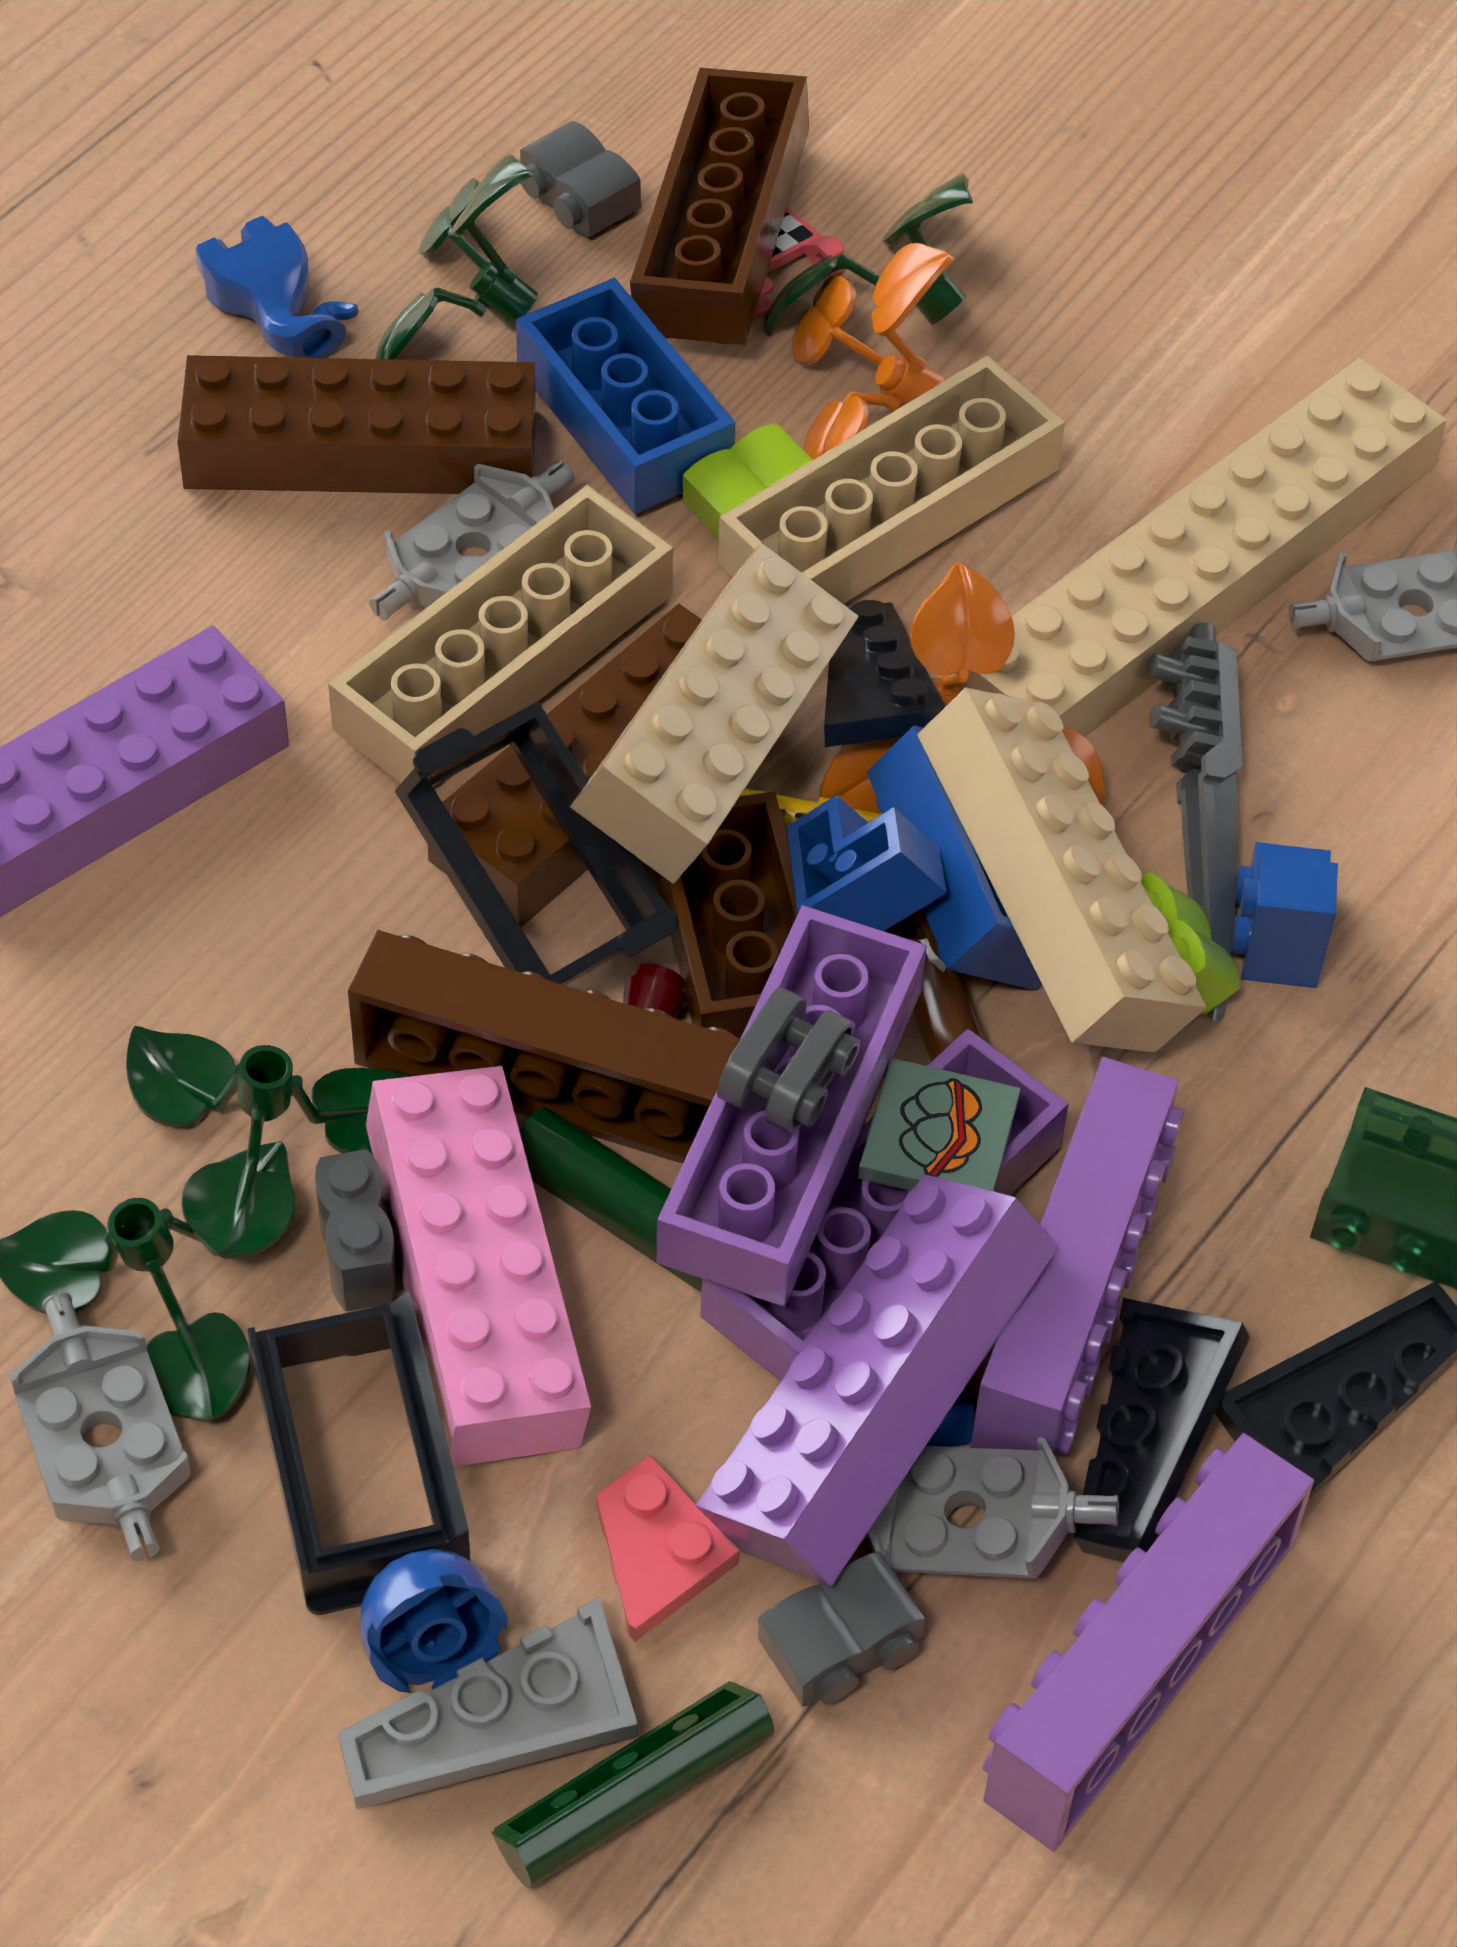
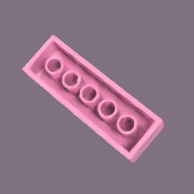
(477, 1265)

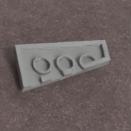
(518, 1709)

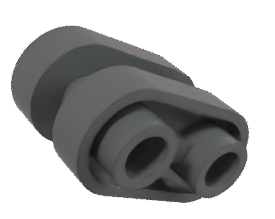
(800, 1091)

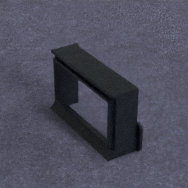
(559, 783)
(341, 1575)

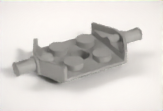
(482, 516)
(1368, 600)
(91, 1380)
(1023, 1519)

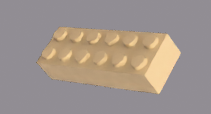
(901, 483)
(504, 632)
(715, 714)
(1061, 872)

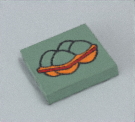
(938, 1128)

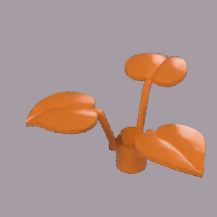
(899, 376)
(954, 631)

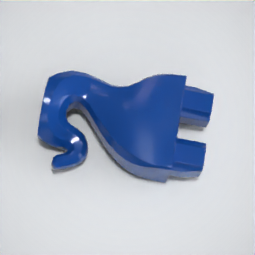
(270, 284)

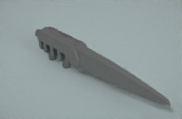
(1208, 728)

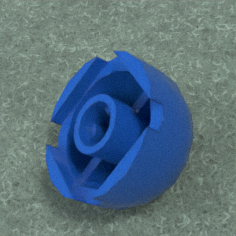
(429, 1619)

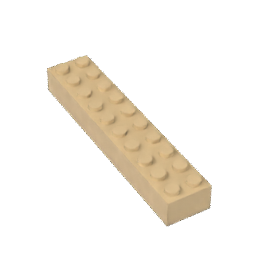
(1218, 545)

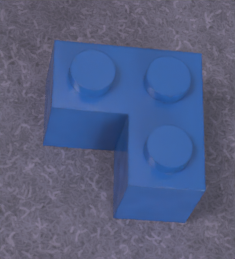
(861, 868)
(1285, 914)

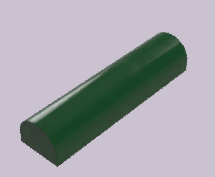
(597, 1182)
(632, 1782)

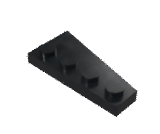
(877, 681)
(1347, 1387)
(1157, 1412)

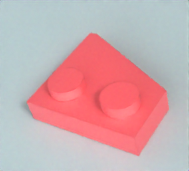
(658, 1545)

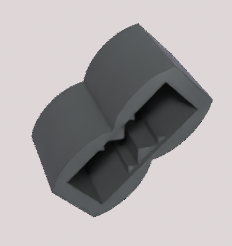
(580, 179)
(356, 1230)
(839, 1631)

